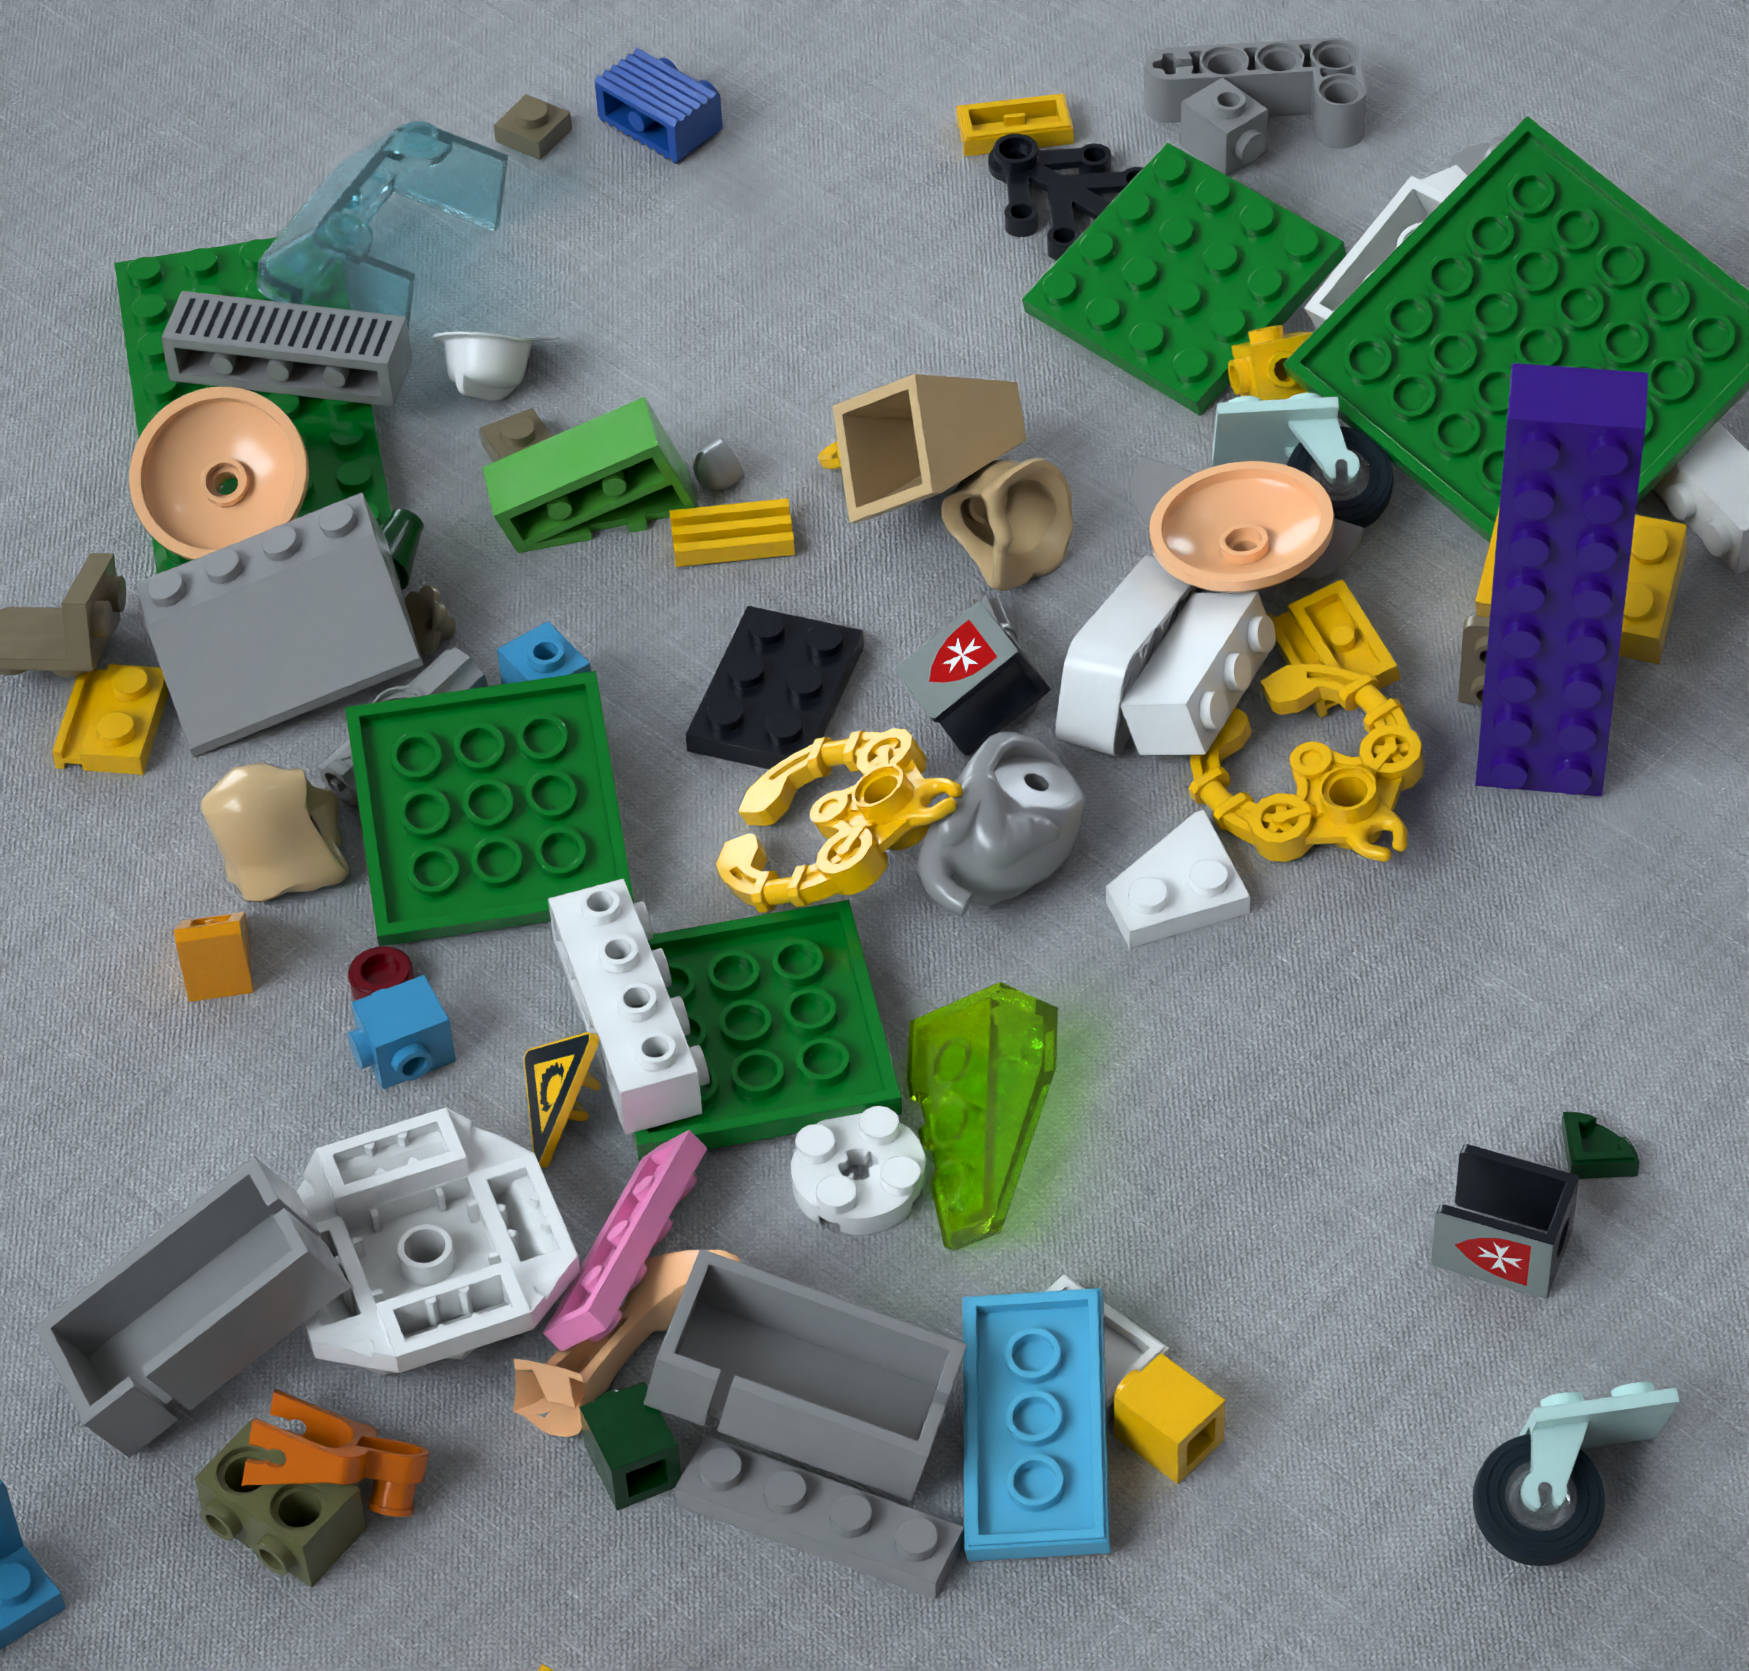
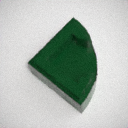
(1596, 1150)

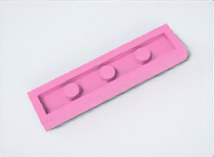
(625, 1241)

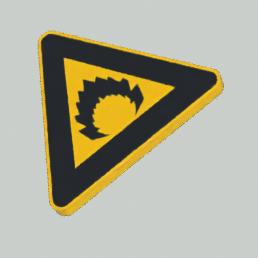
(552, 1085)

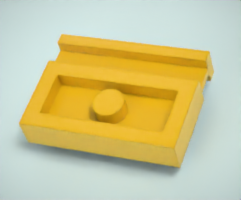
(1333, 632)
(112, 719)

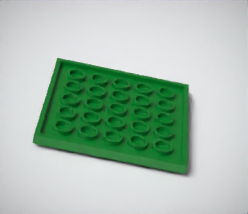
(1537, 269)

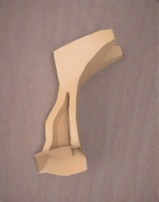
(589, 1367)

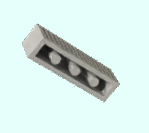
(287, 348)

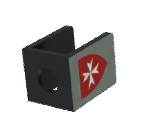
(972, 679)
(1498, 1249)

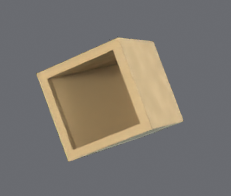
(922, 438)

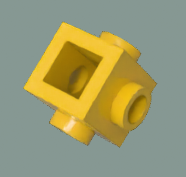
(1259, 364)

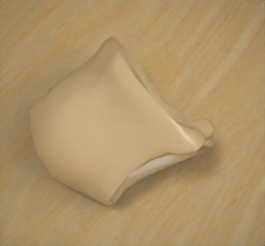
(1012, 520)
(268, 831)

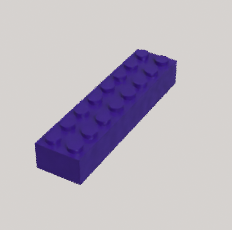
(1560, 576)

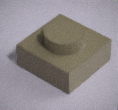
(532, 126)
(513, 434)

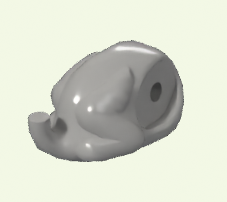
(1008, 828)

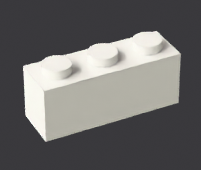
(1198, 673)

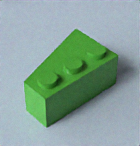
(590, 480)

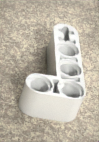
(1112, 654)

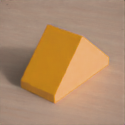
(215, 956)

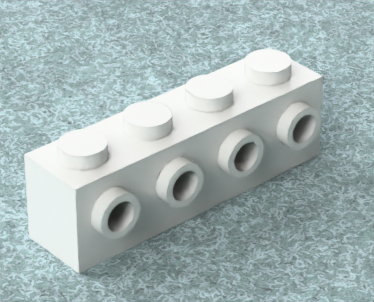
(626, 1003)

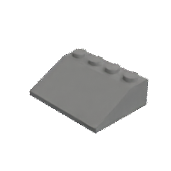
(279, 624)

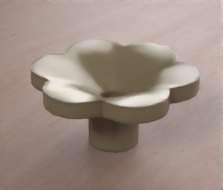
(429, 619)

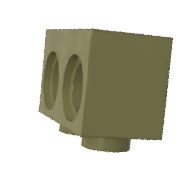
(270, 1514)

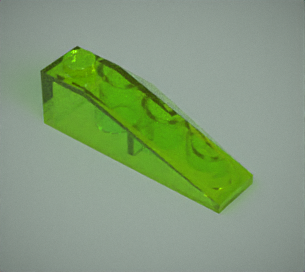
(981, 1090)

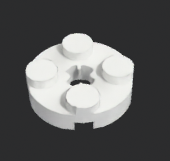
(866, 1139)

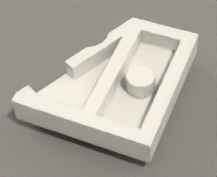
(1177, 886)

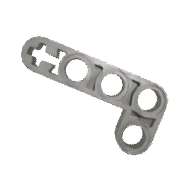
(1284, 76)

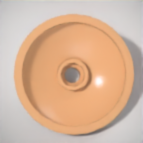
(197, 448)
(1241, 526)

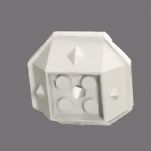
(439, 1240)

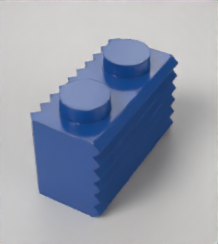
(658, 104)

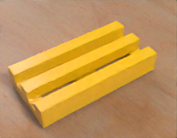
(1039, 117)
(732, 532)

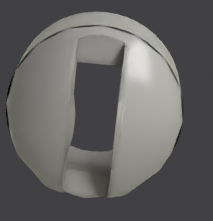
(717, 466)

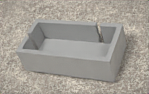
(191, 1307)
(805, 1374)

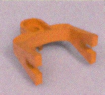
(336, 1453)

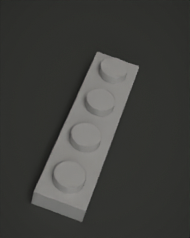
(820, 1516)

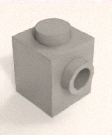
(1224, 126)

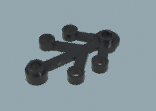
(1020, 162)

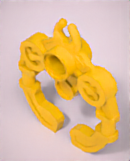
(1337, 795)
(861, 822)

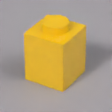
(1168, 1417)

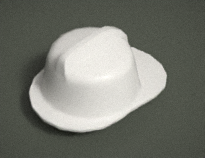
(486, 363)

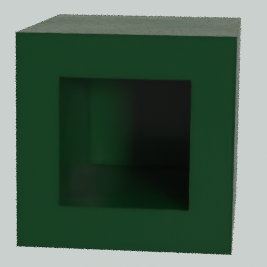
(630, 1445)

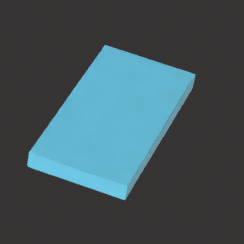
(1035, 1425)

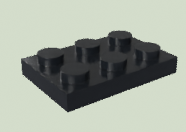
(774, 688)

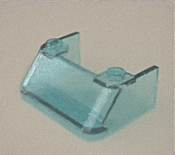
(327, 244)

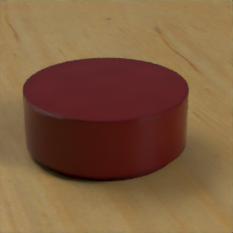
(378, 970)

